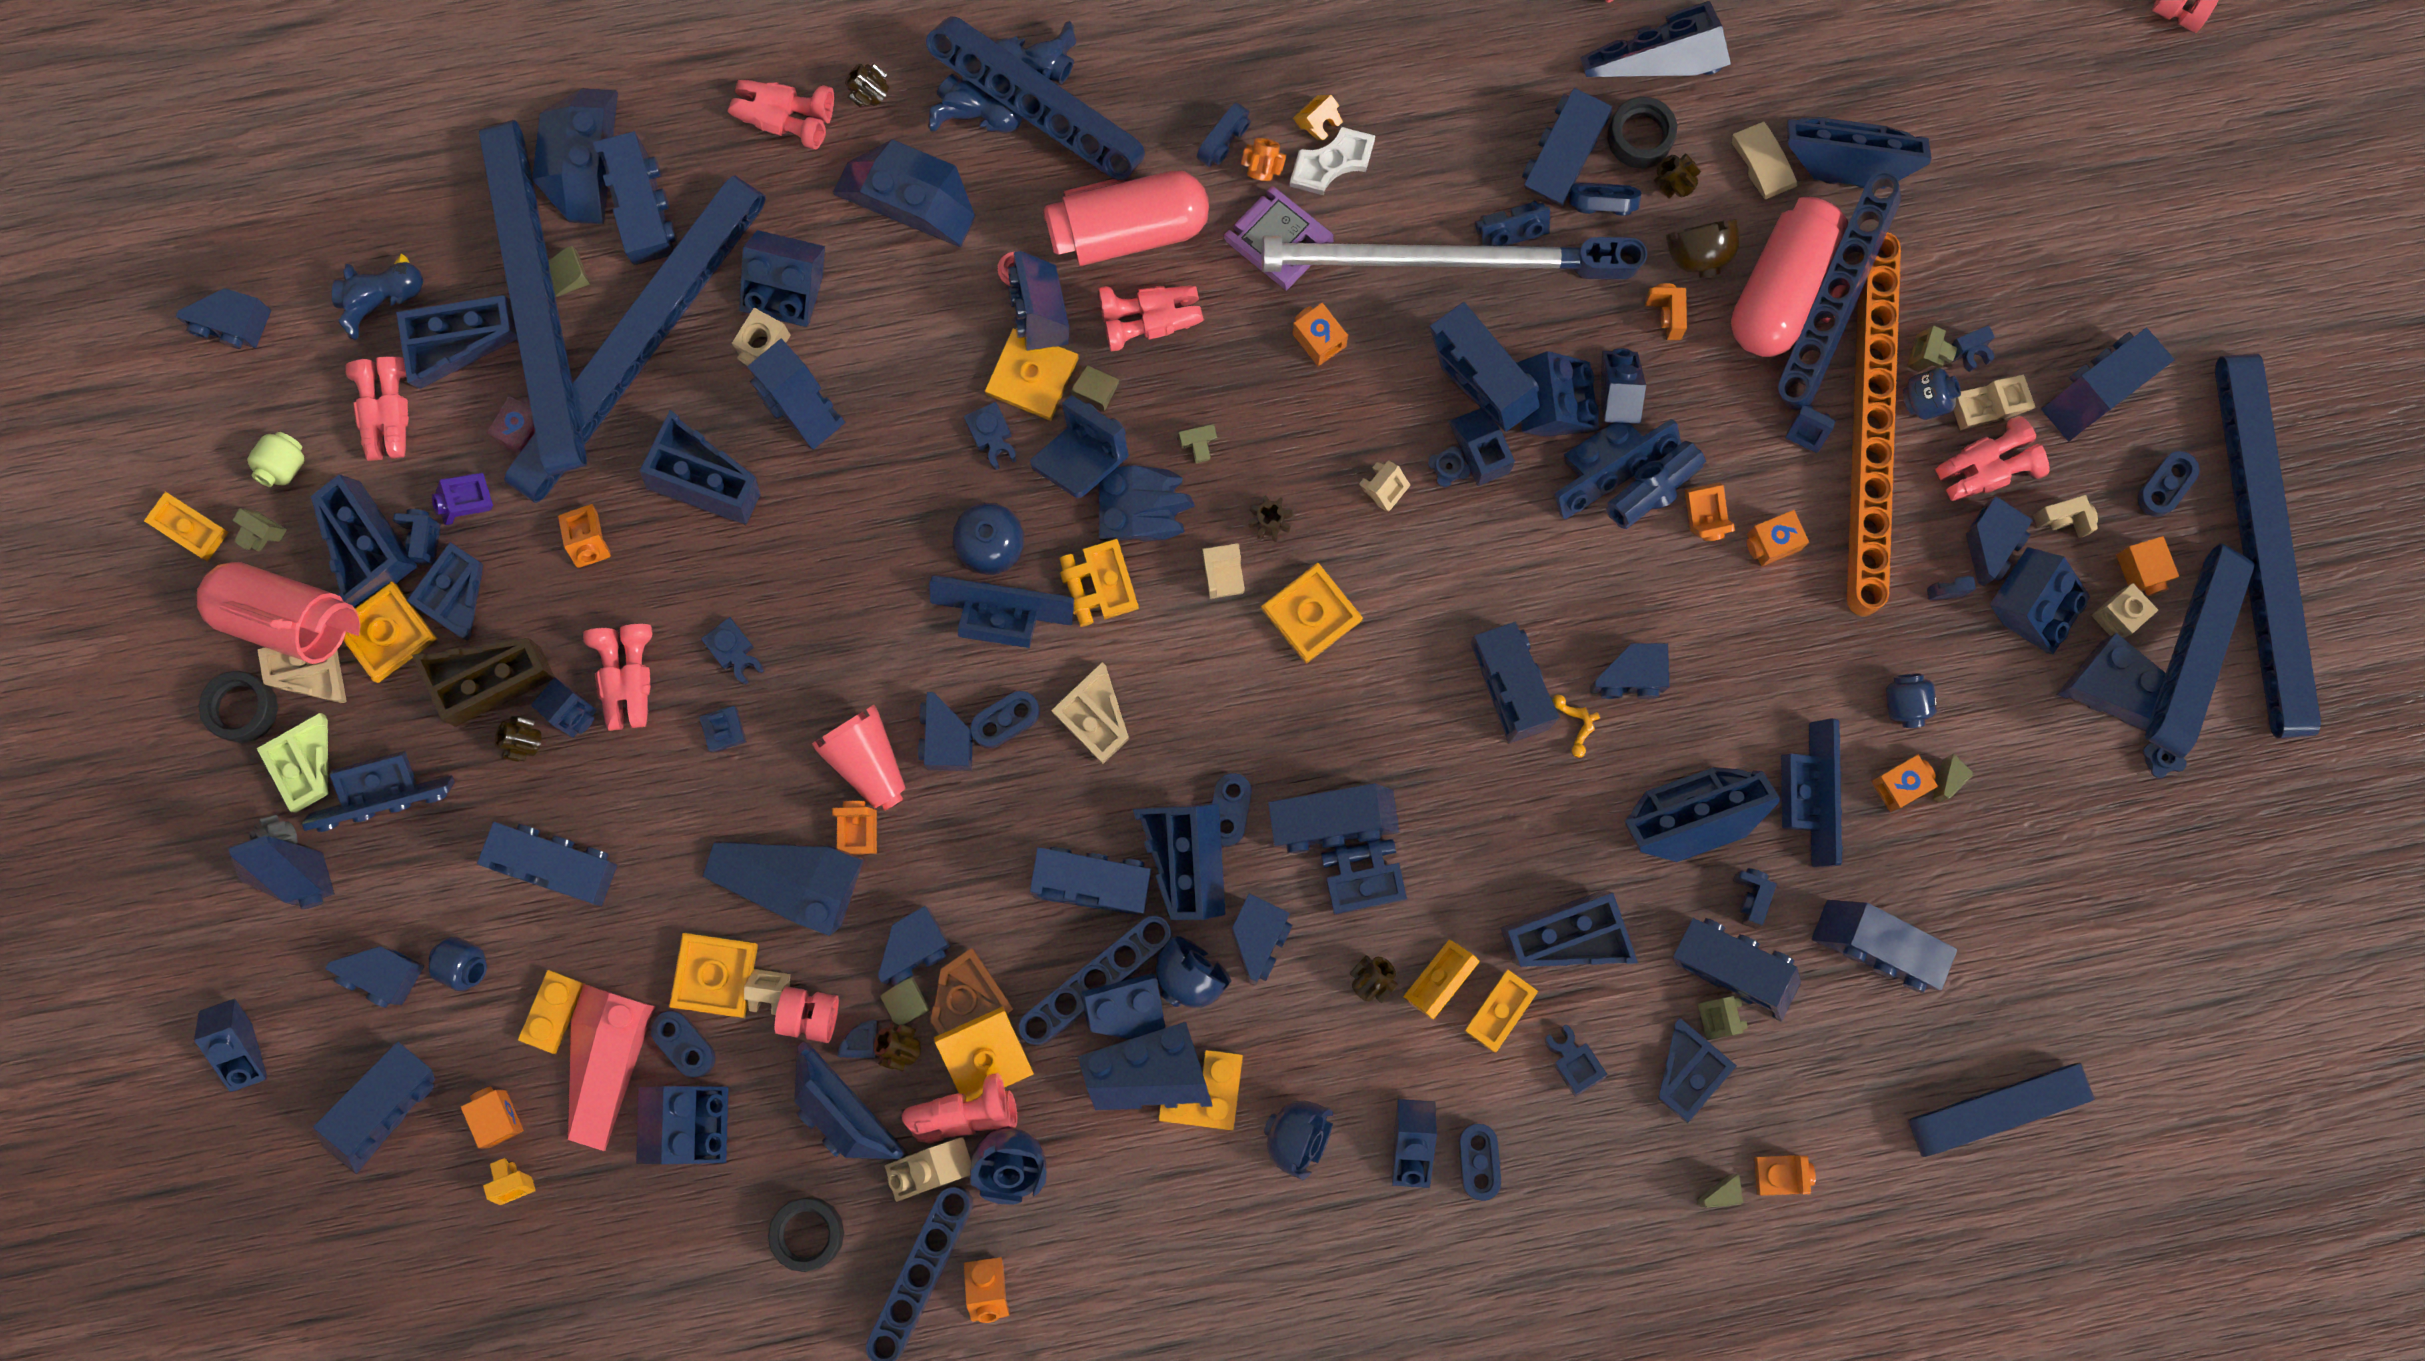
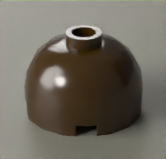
(1704, 247)

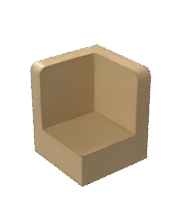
(1223, 571)

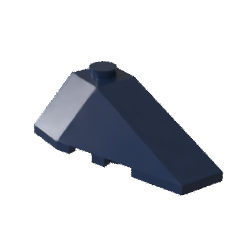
(793, 881)

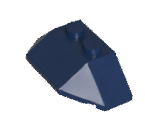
(1855, 150)
(565, 154)
(909, 190)
(1700, 812)
(839, 1112)

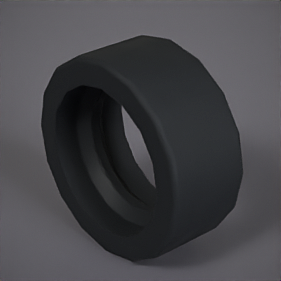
(1647, 107)
(214, 693)
(777, 1229)

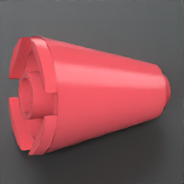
(864, 758)

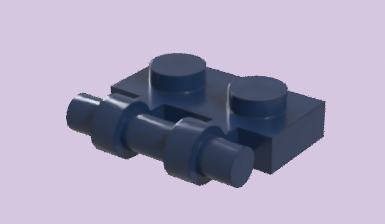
(1366, 887)

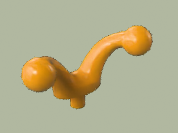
(1578, 750)

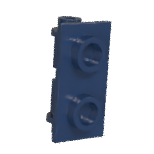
(1526, 223)

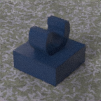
(1974, 344)
(1810, 428)
(723, 729)

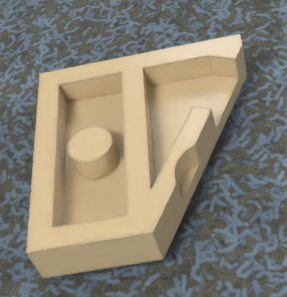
(297, 676)
(1094, 715)

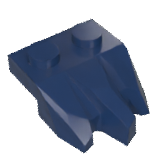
(1141, 504)

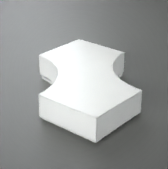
(1345, 154)

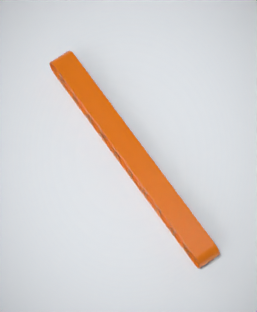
(1871, 439)

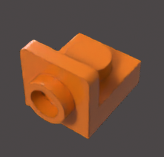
(1675, 313)
(583, 536)
(1784, 1175)

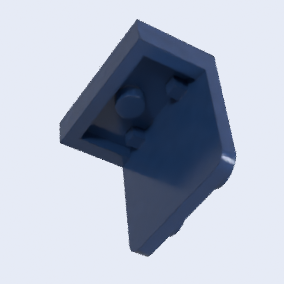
(1083, 451)

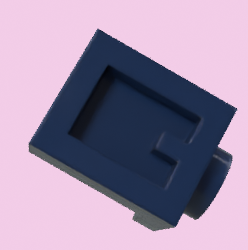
(423, 540)
(1755, 904)

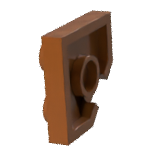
(965, 993)

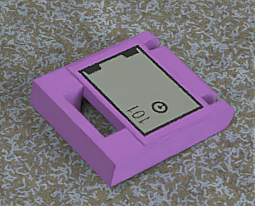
(1276, 219)

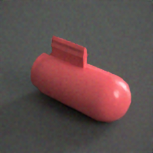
(1127, 216)
(1788, 277)
(275, 611)

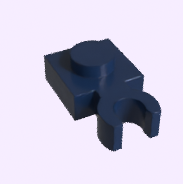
(990, 430)
(730, 647)
(1577, 1065)

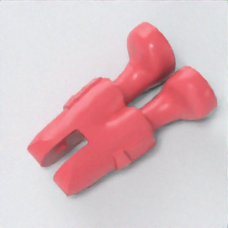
(772, 103)
(1158, 312)
(383, 416)
(1986, 470)
(618, 684)
(956, 1117)

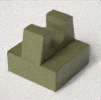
(1931, 349)
(1198, 439)
(256, 529)
(1721, 1017)

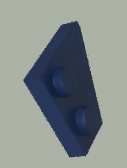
(450, 591)
(1125, 1008)
(1692, 1072)

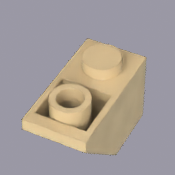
(929, 1169)

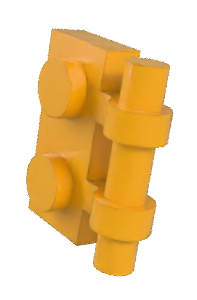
(1109, 578)

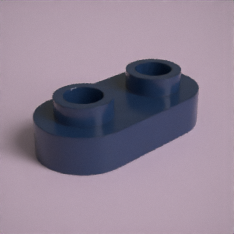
(1231, 125)
(1605, 197)
(2166, 485)
(1004, 718)
(1233, 809)
(682, 1043)
(1481, 1161)

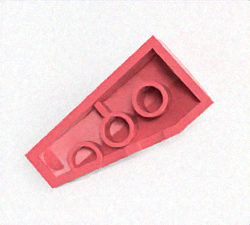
(603, 1054)

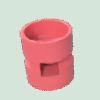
(2191, 19)
(793, 1014)

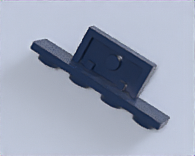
(1610, 460)
(1000, 612)
(375, 787)
(1814, 793)

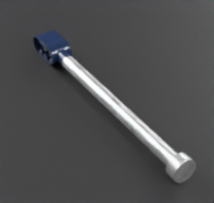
(1276, 254)

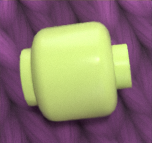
(275, 459)

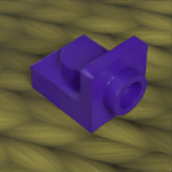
(461, 497)

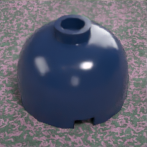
(988, 538)
(1188, 975)
(1298, 1136)
(1008, 1166)

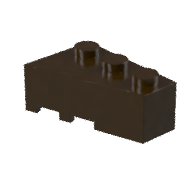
(482, 678)

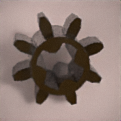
(867, 85)
(1677, 176)
(1274, 527)
(518, 738)
(1373, 979)
(897, 1046)

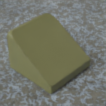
(567, 271)
(1095, 388)
(1951, 778)
(905, 1002)
(1724, 1193)

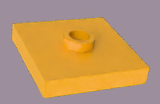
(1032, 377)
(1312, 613)
(388, 633)
(712, 975)
(982, 1049)

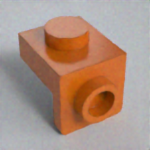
(1708, 512)
(856, 828)
(985, 1290)

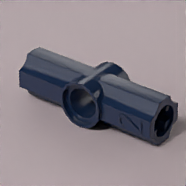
(1655, 484)

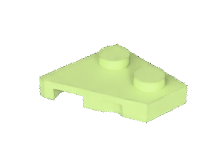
(299, 762)

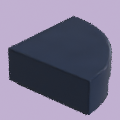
(1959, 588)
(860, 1041)

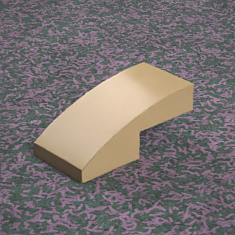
(1766, 160)
(1993, 402)

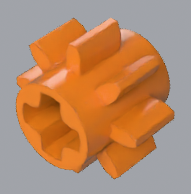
(1263, 159)

